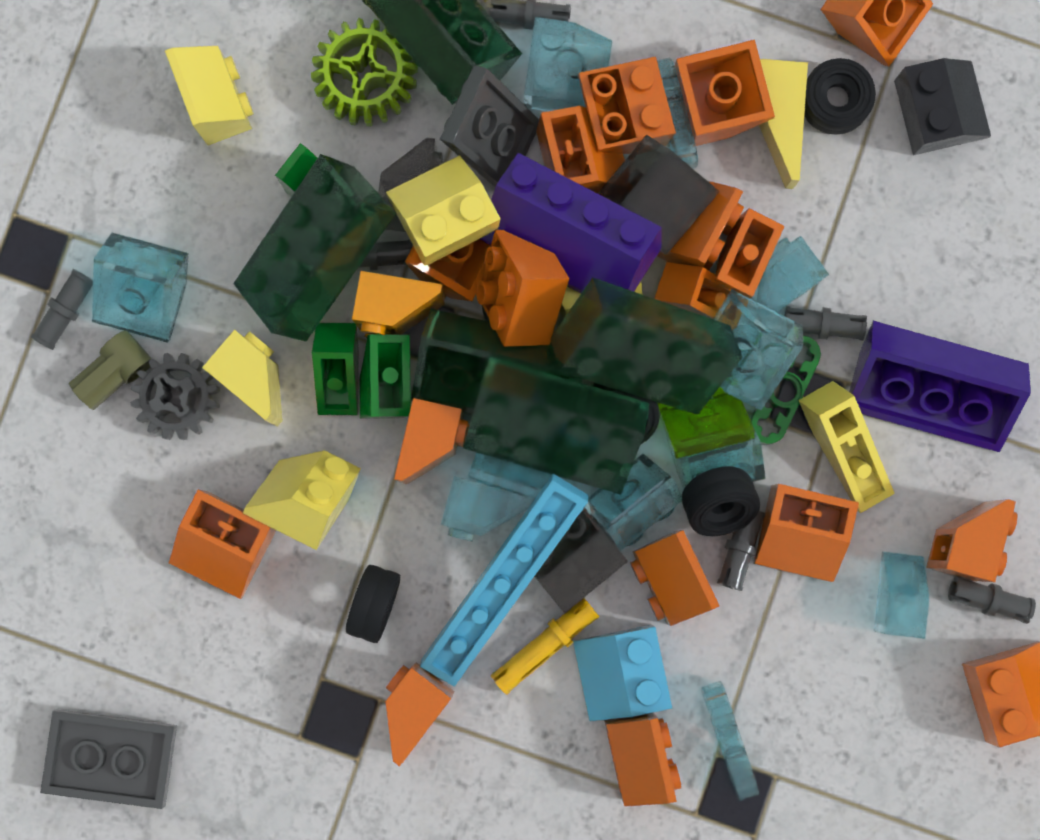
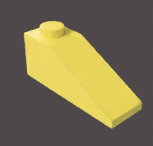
(784, 133)
(847, 444)

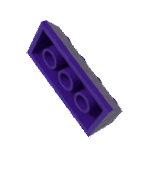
(576, 224)
(939, 386)

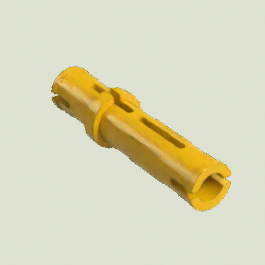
(545, 645)

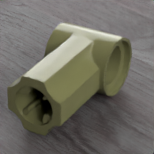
(116, 365)

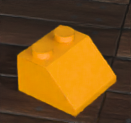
(393, 303)

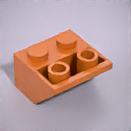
(626, 105)
(571, 150)
(701, 241)
(521, 290)
(805, 532)
(975, 542)
(220, 543)
(641, 760)

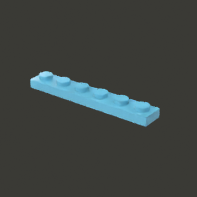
(504, 579)

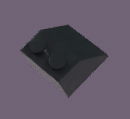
(941, 104)

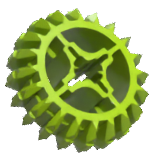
(349, 67)

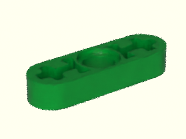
(782, 422)

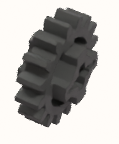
(159, 405)

